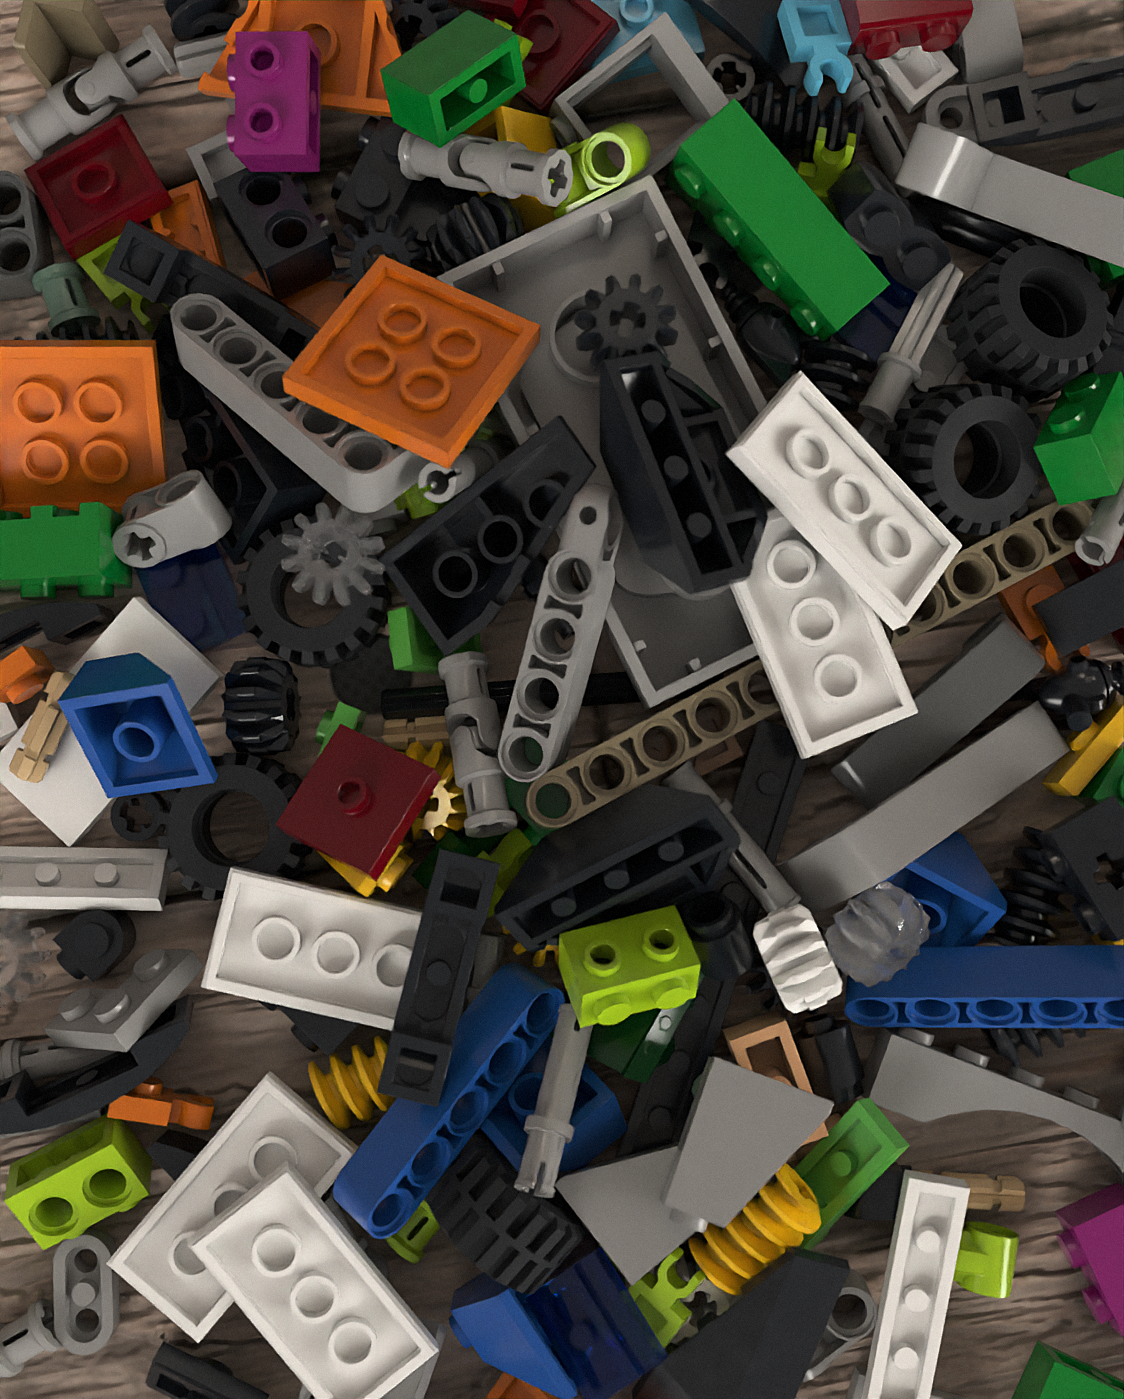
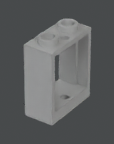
(677, 65)

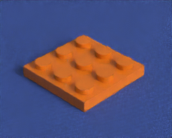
(412, 360)
(79, 423)

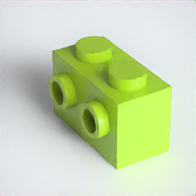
(628, 966)

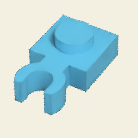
(817, 34)

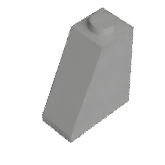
(735, 1142)
(624, 1210)

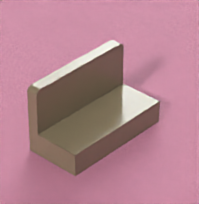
(57, 30)

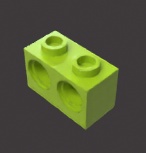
(66, 1185)

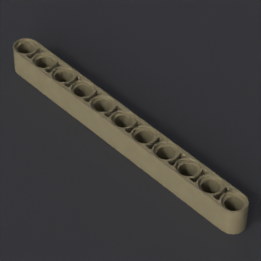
(988, 574)

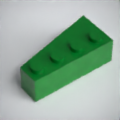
(774, 221)
(62, 552)

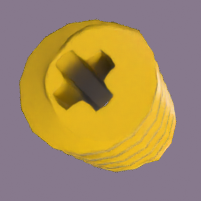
(352, 1086)
(758, 1232)

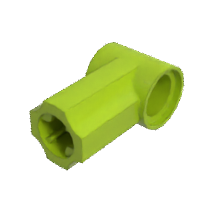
(986, 1259)

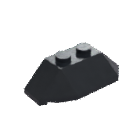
(669, 463)
(618, 862)

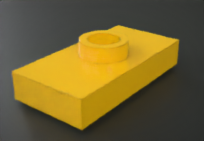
(1088, 751)

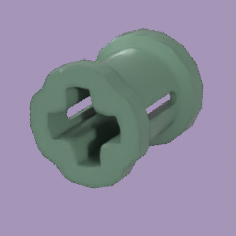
(65, 297)

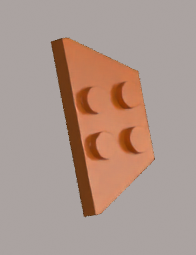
(353, 42)

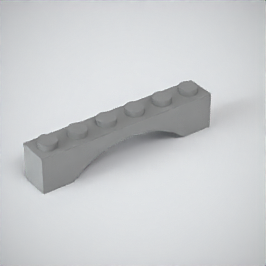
(931, 1082)

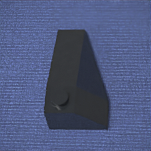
(239, 464)

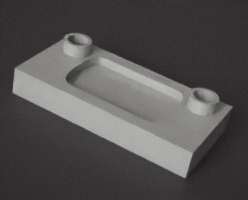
(656, 628)

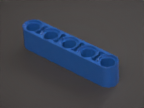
(997, 989)
(420, 1141)

